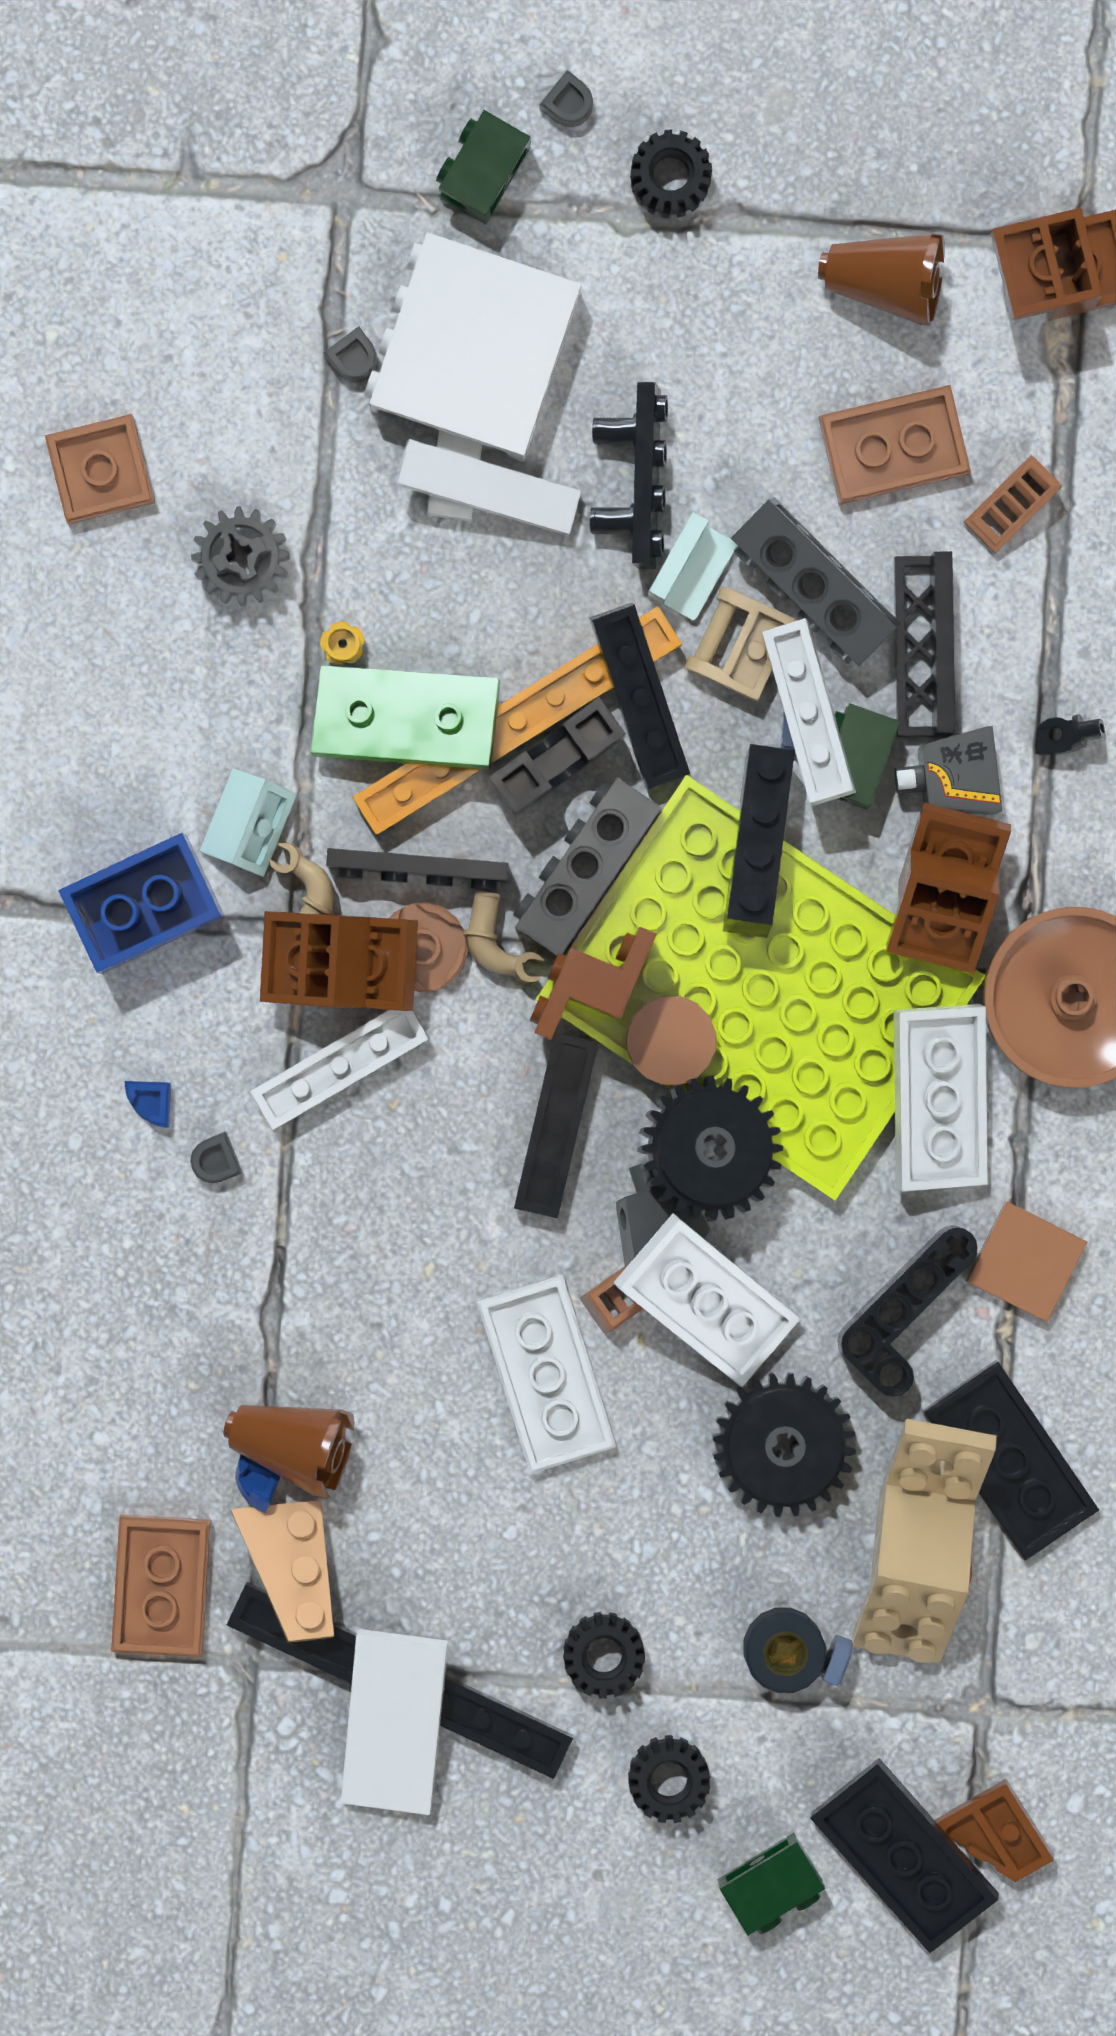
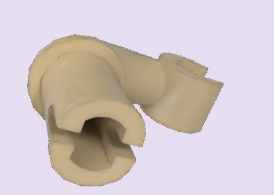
(319, 886)
(483, 940)

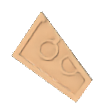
(292, 1565)

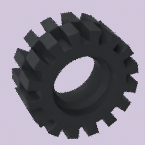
(676, 147)
(608, 1682)
(674, 1806)

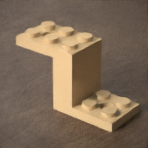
(923, 1541)

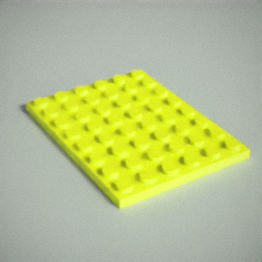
(792, 1012)

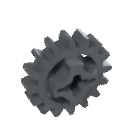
(260, 548)

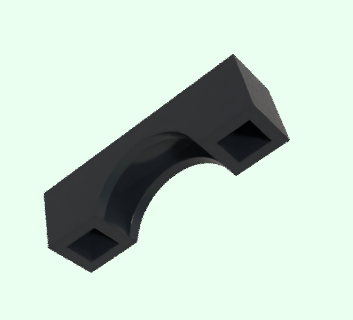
(759, 840)

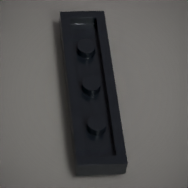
(639, 695)
(397, 867)
(556, 1125)

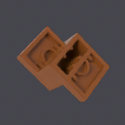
(1058, 264)
(948, 888)
(338, 961)
(592, 982)

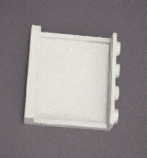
(473, 344)

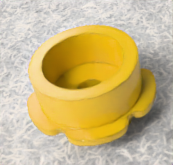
(342, 631)

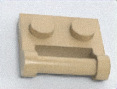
(749, 660)

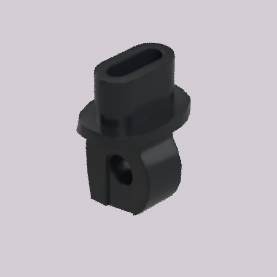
(1074, 735)

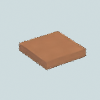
(99, 469)
(1026, 1261)

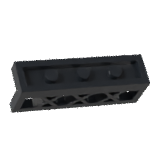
(942, 644)

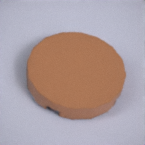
(440, 945)
(671, 1040)

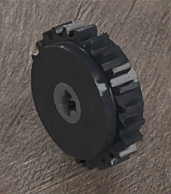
(741, 1152)
(814, 1455)

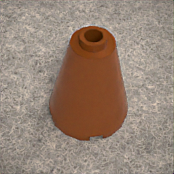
(888, 274)
(294, 1443)

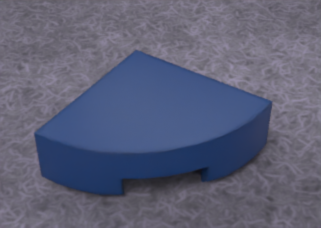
(150, 1100)
(255, 1483)

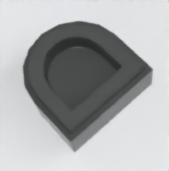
(568, 101)
(353, 356)
(215, 1159)

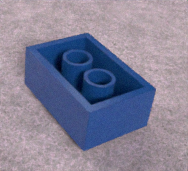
(141, 903)

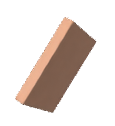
(894, 444)
(160, 1585)

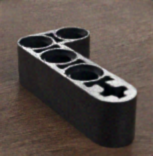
(913, 1304)

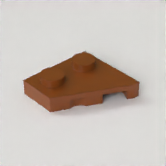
(998, 1831)

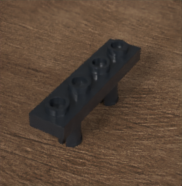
(649, 497)

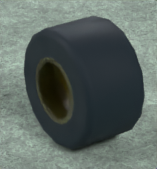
(794, 1663)

